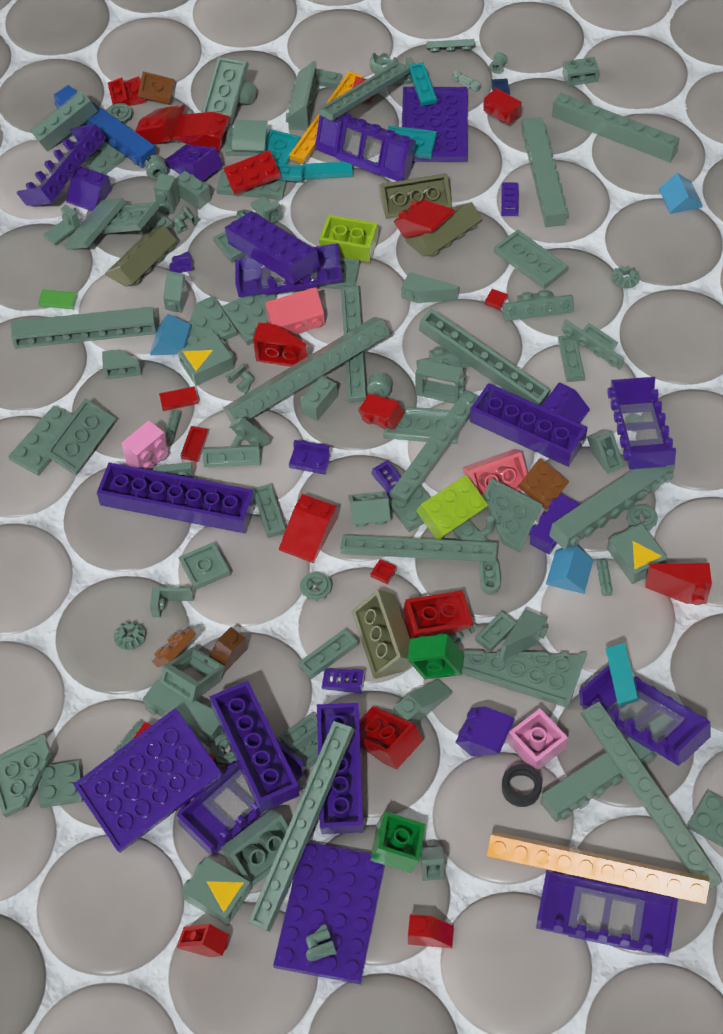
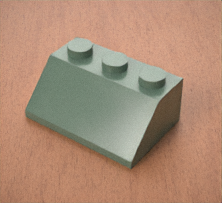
(256, 847)

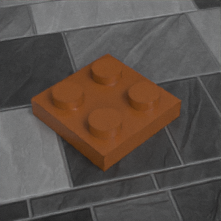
(155, 87)
(543, 483)
(176, 644)

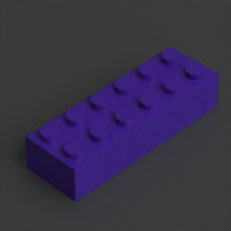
(272, 247)
(528, 424)
(254, 746)
(344, 803)

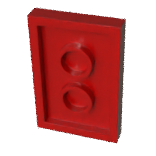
(252, 172)

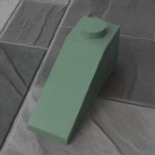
(425, 289)
(524, 634)
(421, 702)

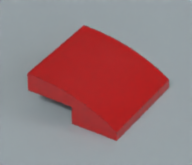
(125, 91)

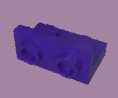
(310, 457)

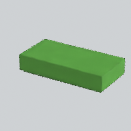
(57, 299)

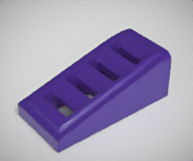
(509, 198)
(381, 479)
(344, 673)

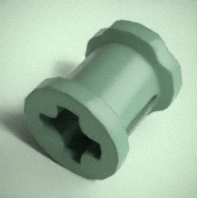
(496, 65)

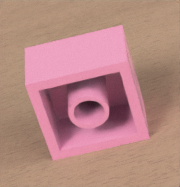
(145, 447)
(537, 740)

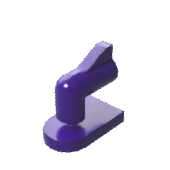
(181, 263)

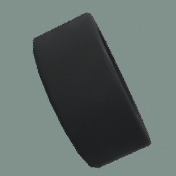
(521, 770)

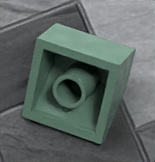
(369, 508)

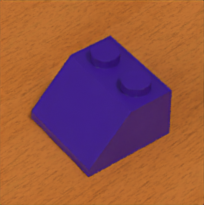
(88, 188)
(566, 403)
(484, 731)

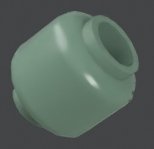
(154, 166)
(379, 385)

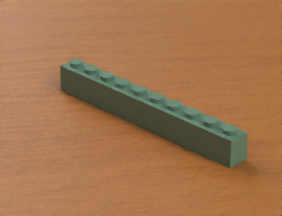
(307, 370)

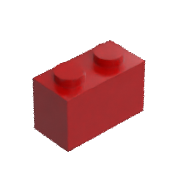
(502, 106)
(381, 411)

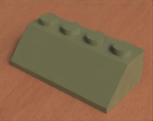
(399, 194)
(462, 219)
(141, 256)
(383, 634)

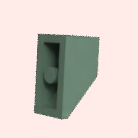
(175, 292)
(119, 364)
(605, 450)
(432, 863)

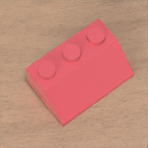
(296, 311)
(505, 468)

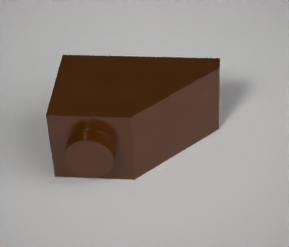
(229, 648)

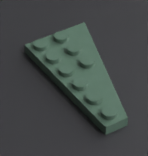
(530, 673)

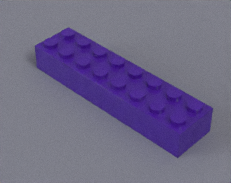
(176, 497)

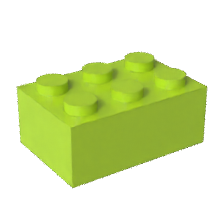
(354, 237)
(452, 507)

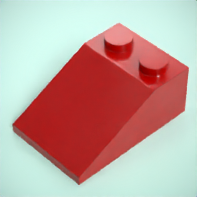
(160, 124)
(203, 129)
(422, 218)
(277, 346)
(308, 528)
(681, 581)
(437, 614)
(388, 737)

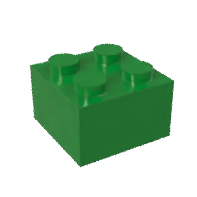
(435, 656)
(397, 842)

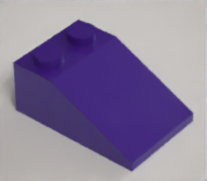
(195, 160)

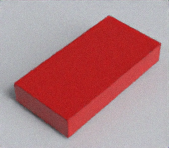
(178, 398)
(194, 443)

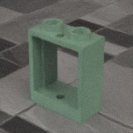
(438, 390)
(186, 686)

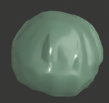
(380, 62)
(247, 93)

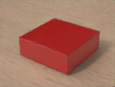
(496, 299)
(383, 571)

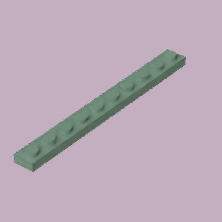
(649, 794)
(301, 826)

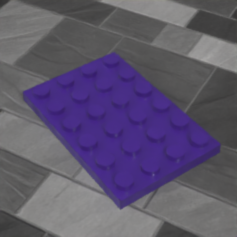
(445, 117)
(147, 780)
(334, 890)

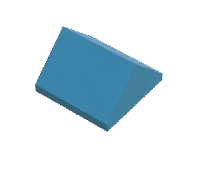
(679, 194)
(170, 336)
(570, 570)

